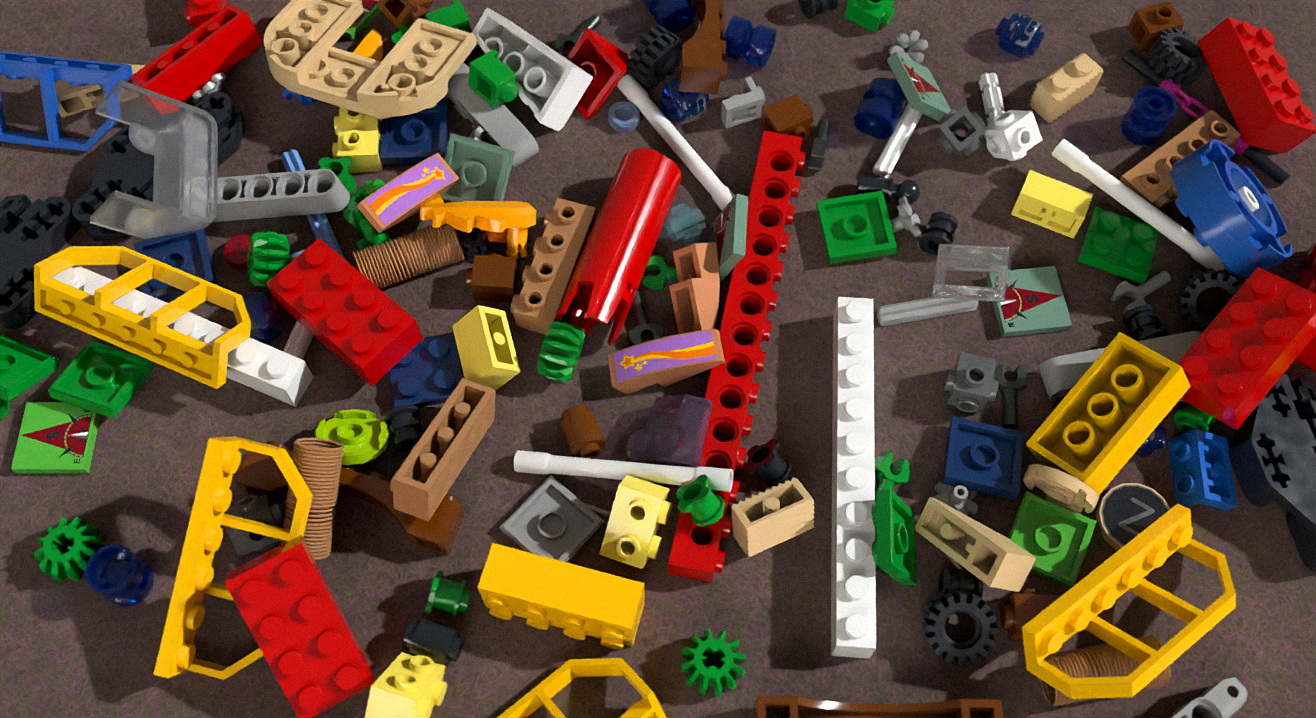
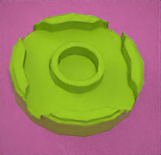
(359, 433)

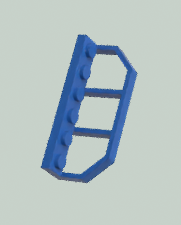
(48, 71)

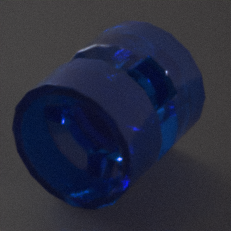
(672, 14)
(749, 42)
(880, 108)
(1148, 116)
(119, 575)

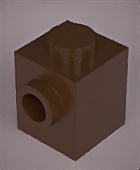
(404, 11)
(1151, 21)
(788, 117)
(493, 278)
(1021, 609)

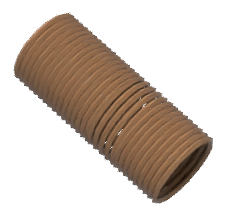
(421, 250)
(320, 468)
(1102, 656)

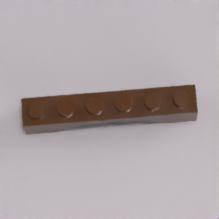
(702, 55)
(262, 476)
(810, 708)

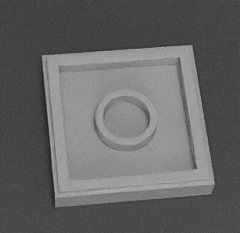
(552, 523)

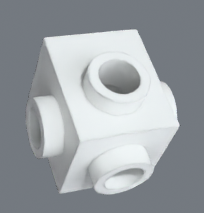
(1012, 134)

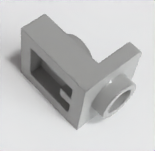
(743, 107)

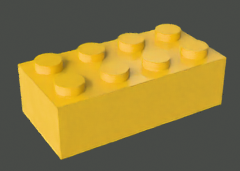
(1109, 412)
(562, 596)

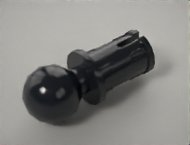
(906, 188)

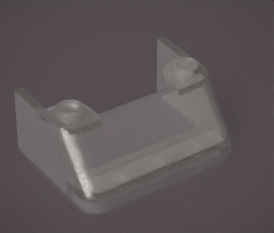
(184, 164)

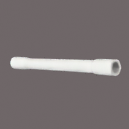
(637, 95)
(1080, 163)
(545, 463)

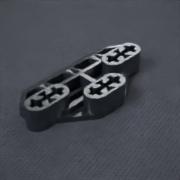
(132, 171)
(26, 245)
(1280, 459)

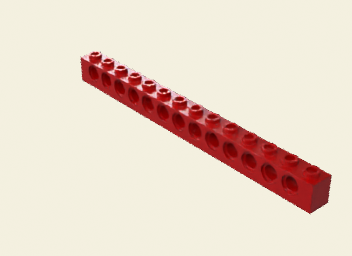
(775, 153)

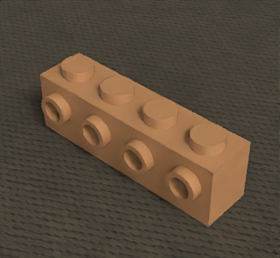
(1152, 175)
(553, 265)
(443, 450)

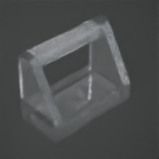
(972, 259)

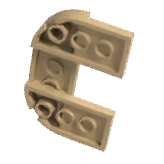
(405, 81)

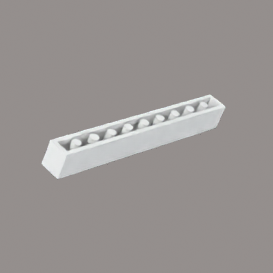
(853, 481)

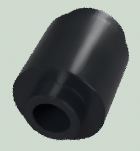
(433, 641)

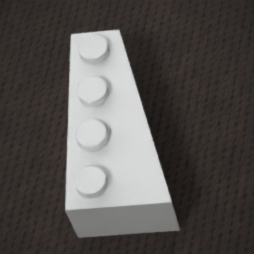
(544, 77)

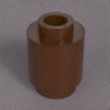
(582, 432)

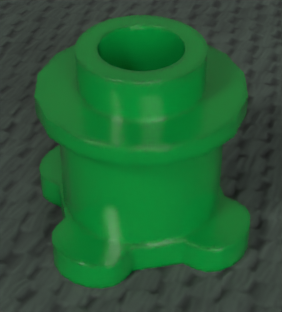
(340, 168)
(1192, 418)
(700, 502)
(448, 595)

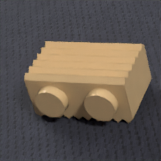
(1066, 87)
(772, 517)

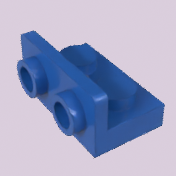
(1202, 470)

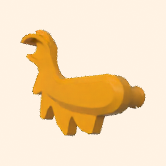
(487, 216)

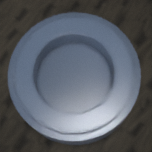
(624, 116)

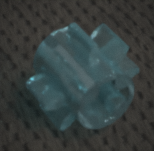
(685, 224)

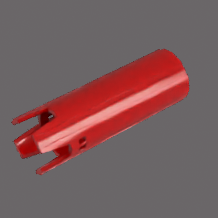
(621, 241)

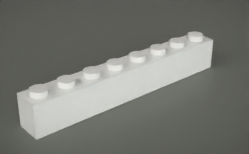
(248, 363)

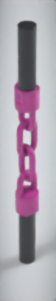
(1244, 149)

